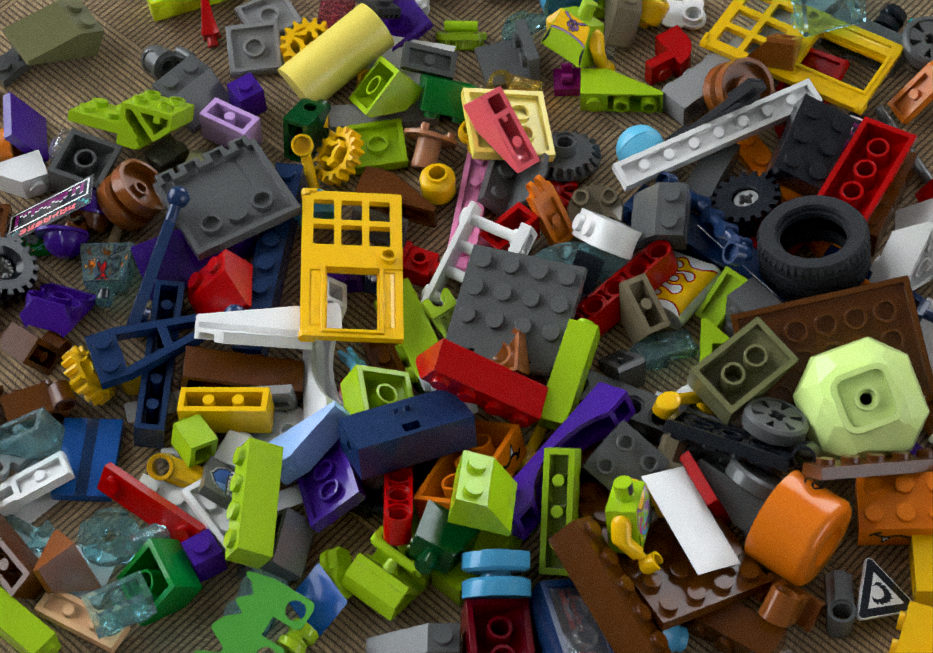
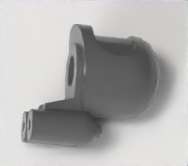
(160, 60)

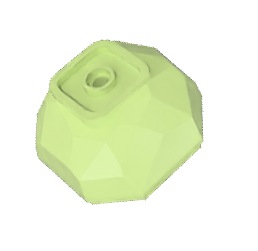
(832, 404)

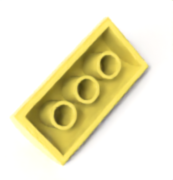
(337, 55)

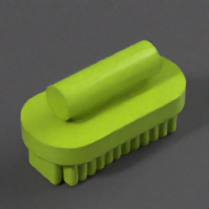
(462, 35)
(335, 564)

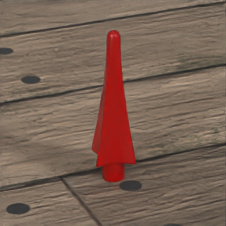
(209, 27)

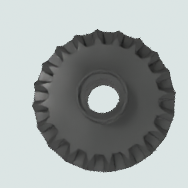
(575, 157)

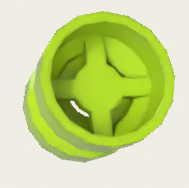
(298, 640)

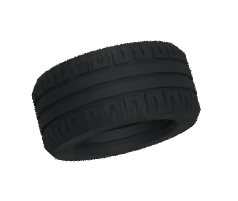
(813, 220)

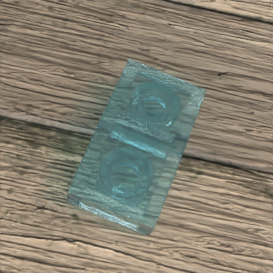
(665, 346)

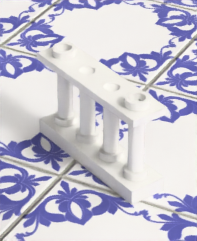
(519, 240)

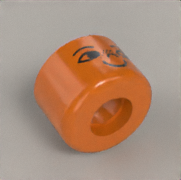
(798, 529)

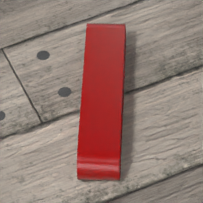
(604, 303)
(398, 506)

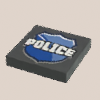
(216, 482)

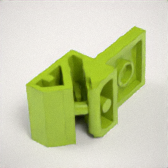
(136, 120)
(388, 577)

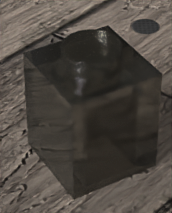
(166, 154)

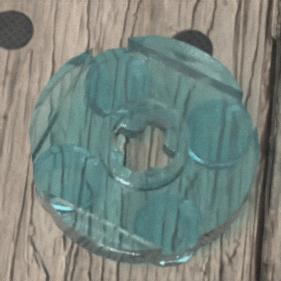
(105, 521)

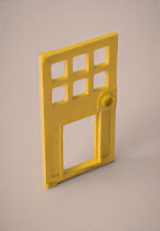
(829, 88)
(351, 259)

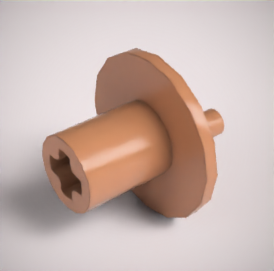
(428, 145)

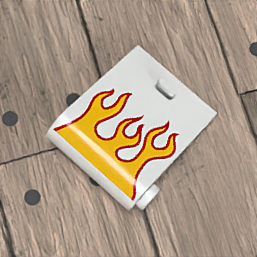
(686, 289)

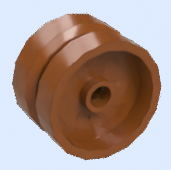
(731, 74)
(129, 195)

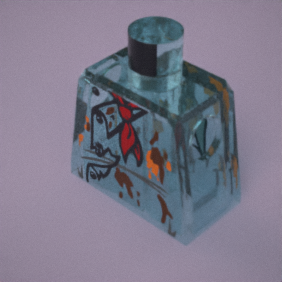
(107, 270)

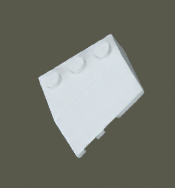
(907, 253)

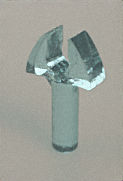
(32, 532)

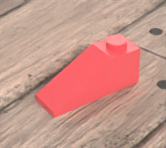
(501, 128)

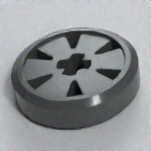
(914, 41)
(775, 422)
(752, 478)

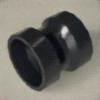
(891, 17)

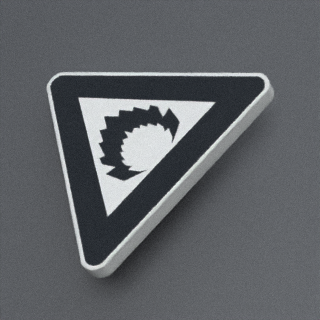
(879, 594)

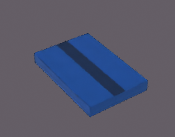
(89, 447)

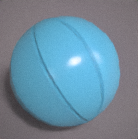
(636, 140)

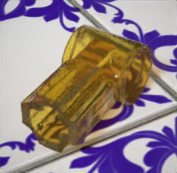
(514, 82)

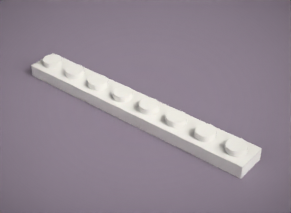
(711, 136)

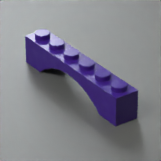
(585, 426)

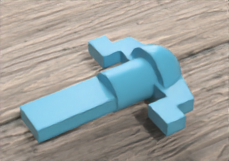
(351, 358)

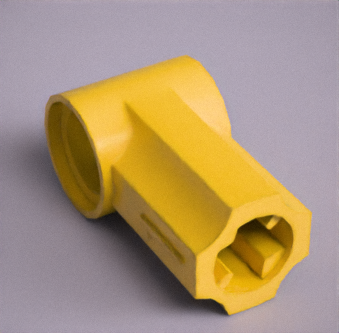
(178, 471)

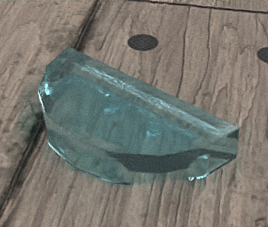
(534, 21)

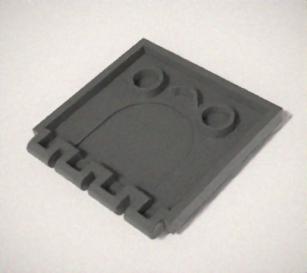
(231, 196)
(518, 292)

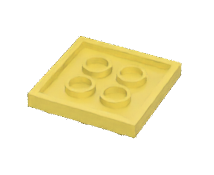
(532, 114)

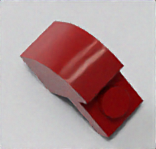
(672, 56)

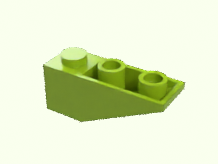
(616, 93)

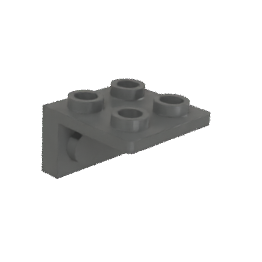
(515, 56)
(505, 187)
(623, 454)

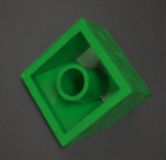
(442, 97)
(166, 575)

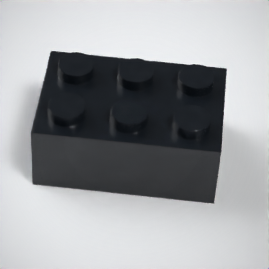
(809, 146)

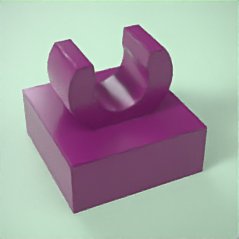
(567, 80)

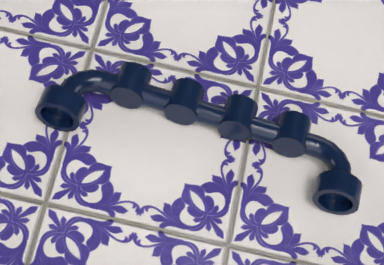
(738, 247)

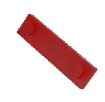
(147, 503)

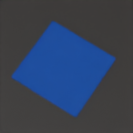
(325, 596)

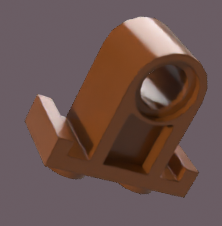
(789, 604)

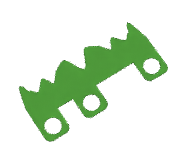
(269, 599)

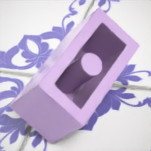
(226, 122)

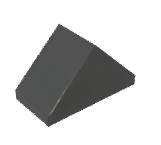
(624, 367)

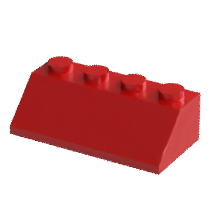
(868, 165)
(482, 382)

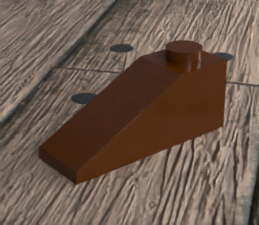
(414, 205)

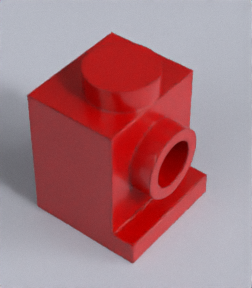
(419, 264)

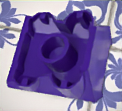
(56, 308)

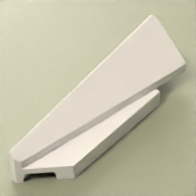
(260, 327)

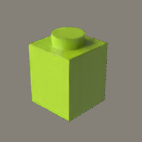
(193, 440)

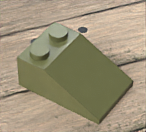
(56, 33)
(741, 370)

